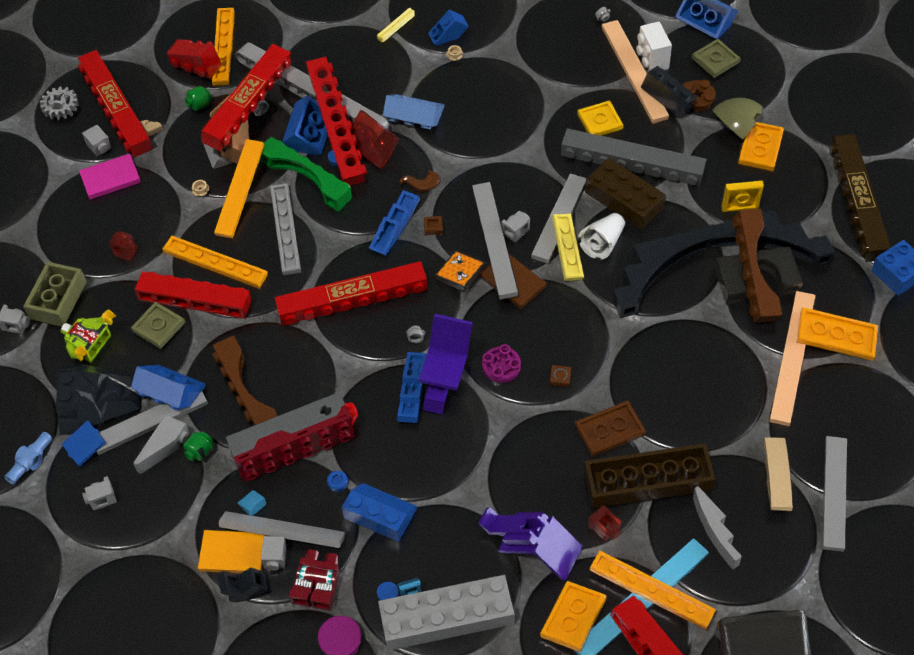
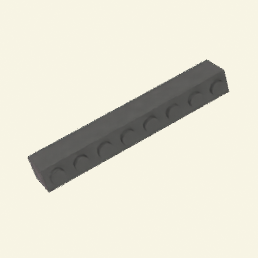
(634, 157)

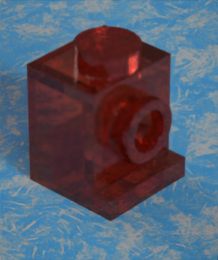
(123, 241)
(602, 518)

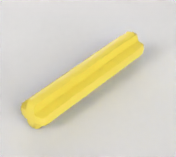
(395, 25)

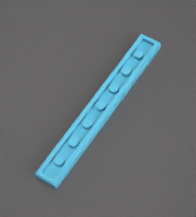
(670, 573)

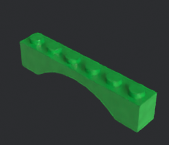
(279, 156)

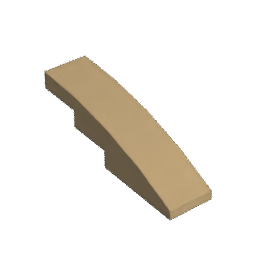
(778, 474)

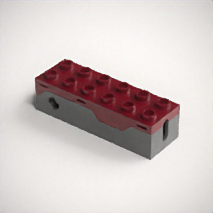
(292, 436)

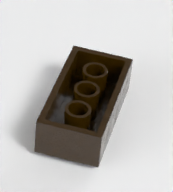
(625, 193)

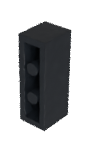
(668, 91)

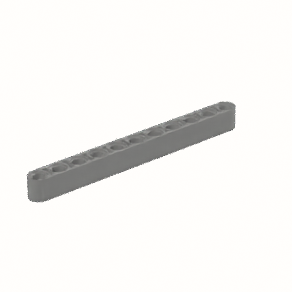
(300, 83)

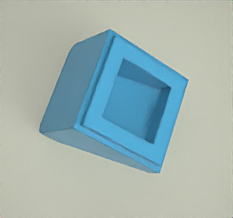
(252, 503)
(409, 587)

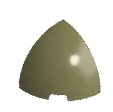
(739, 114)

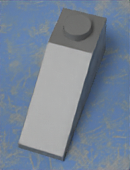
(163, 442)

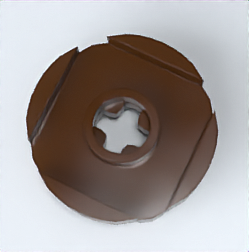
(705, 90)

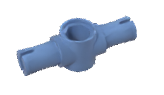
(28, 458)

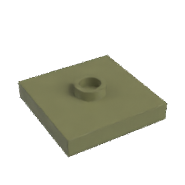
(716, 58)
(158, 325)

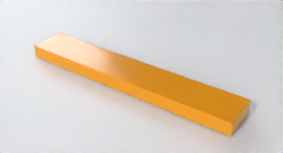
(223, 45)
(239, 189)
(215, 262)
(652, 590)

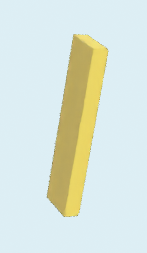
(567, 247)

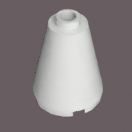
(601, 236)

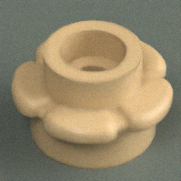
(454, 53)
(200, 188)

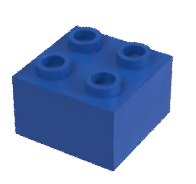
(896, 267)

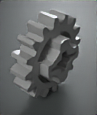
(59, 103)

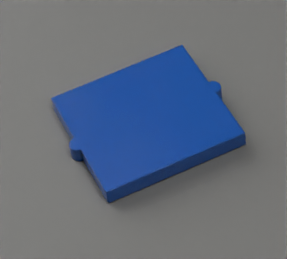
(83, 443)

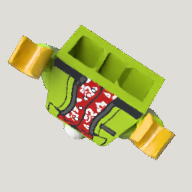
(87, 336)

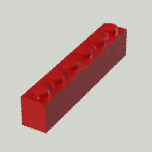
(193, 294)

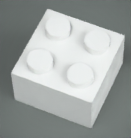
(654, 46)

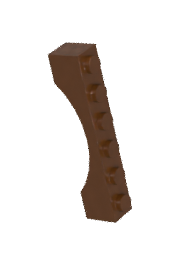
(763, 301)
(231, 359)

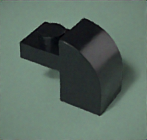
(244, 586)

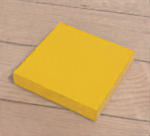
(600, 119)
(742, 196)

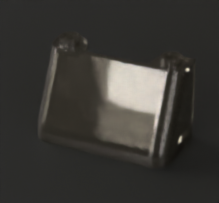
(764, 634)

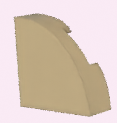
(151, 127)

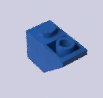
(448, 28)

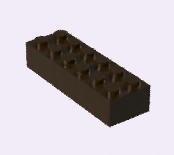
(648, 475)

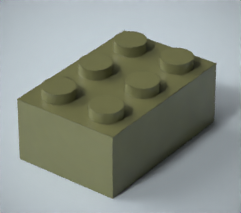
(55, 294)

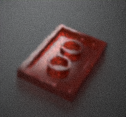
(373, 139)

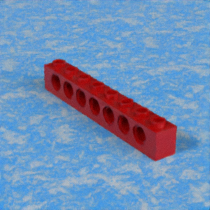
(321, 68)

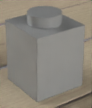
(97, 140)
(273, 552)

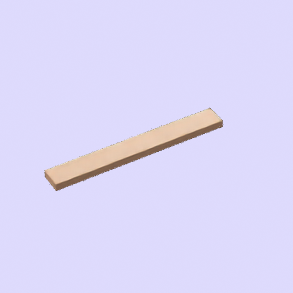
(633, 70)
(790, 364)

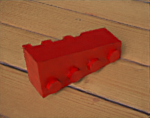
(641, 629)

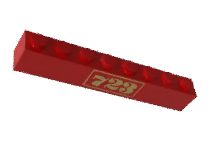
(245, 97)
(114, 104)
(351, 293)

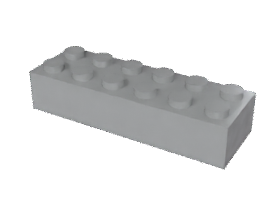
(446, 612)

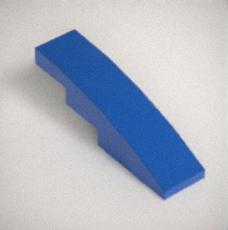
(394, 223)
(411, 389)

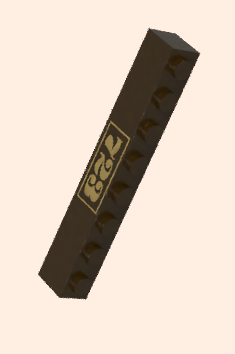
(859, 196)

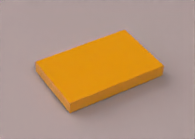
(761, 146)
(230, 551)
(573, 616)

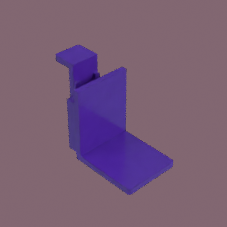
(444, 359)
(535, 535)

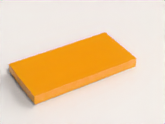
(837, 333)

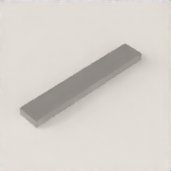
(565, 205)
(285, 229)
(144, 423)
(834, 494)
(281, 528)

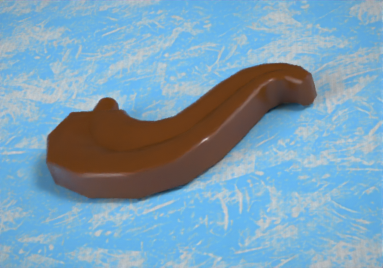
(424, 185)

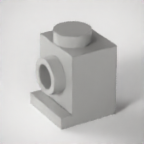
(516, 226)
(13, 320)
(99, 494)

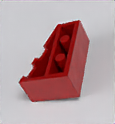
(195, 57)

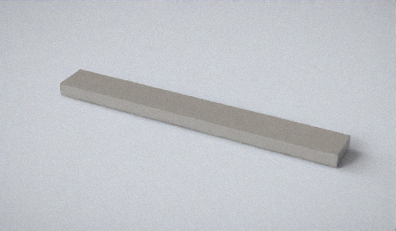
(495, 241)

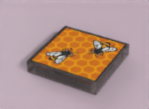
(460, 270)

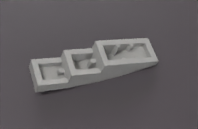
(713, 522)

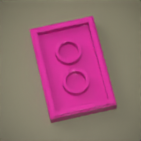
(109, 176)

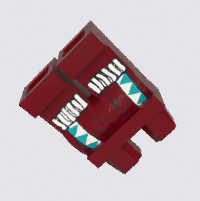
(315, 581)

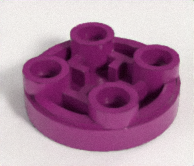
(501, 364)
(339, 636)

